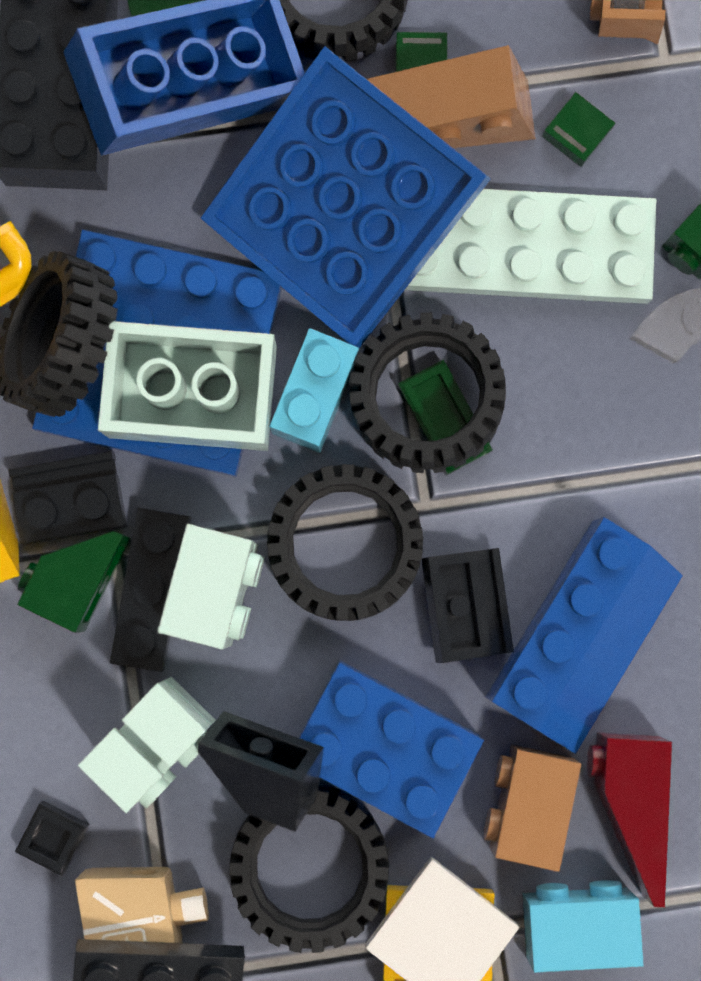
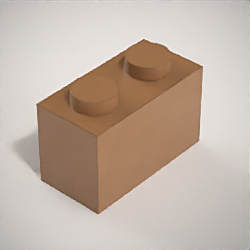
(532, 807)

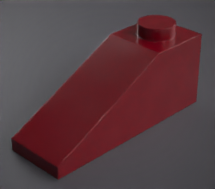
(634, 788)

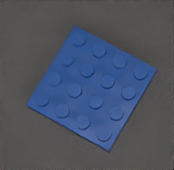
(344, 198)
(168, 290)

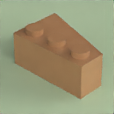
(466, 98)

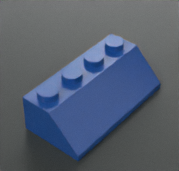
(585, 634)

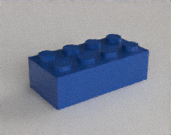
(182, 70)

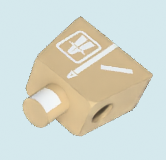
(136, 904)

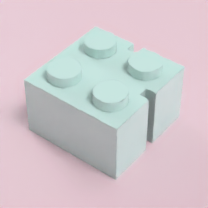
(210, 588)
(156, 734)

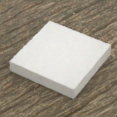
(441, 930)

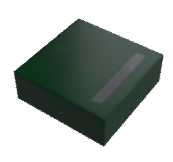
(420, 49)
(578, 129)

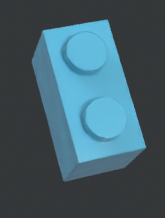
(314, 390)
(582, 927)

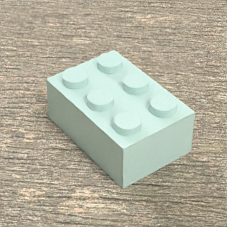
(188, 386)

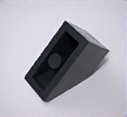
(263, 768)

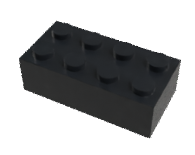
(41, 114)

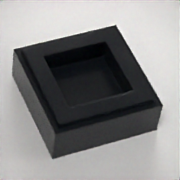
(52, 838)

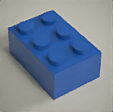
(390, 748)

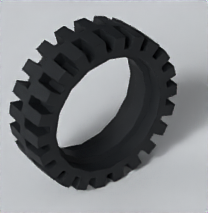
(349, 38)
(430, 333)
(56, 334)
(366, 483)
(312, 932)

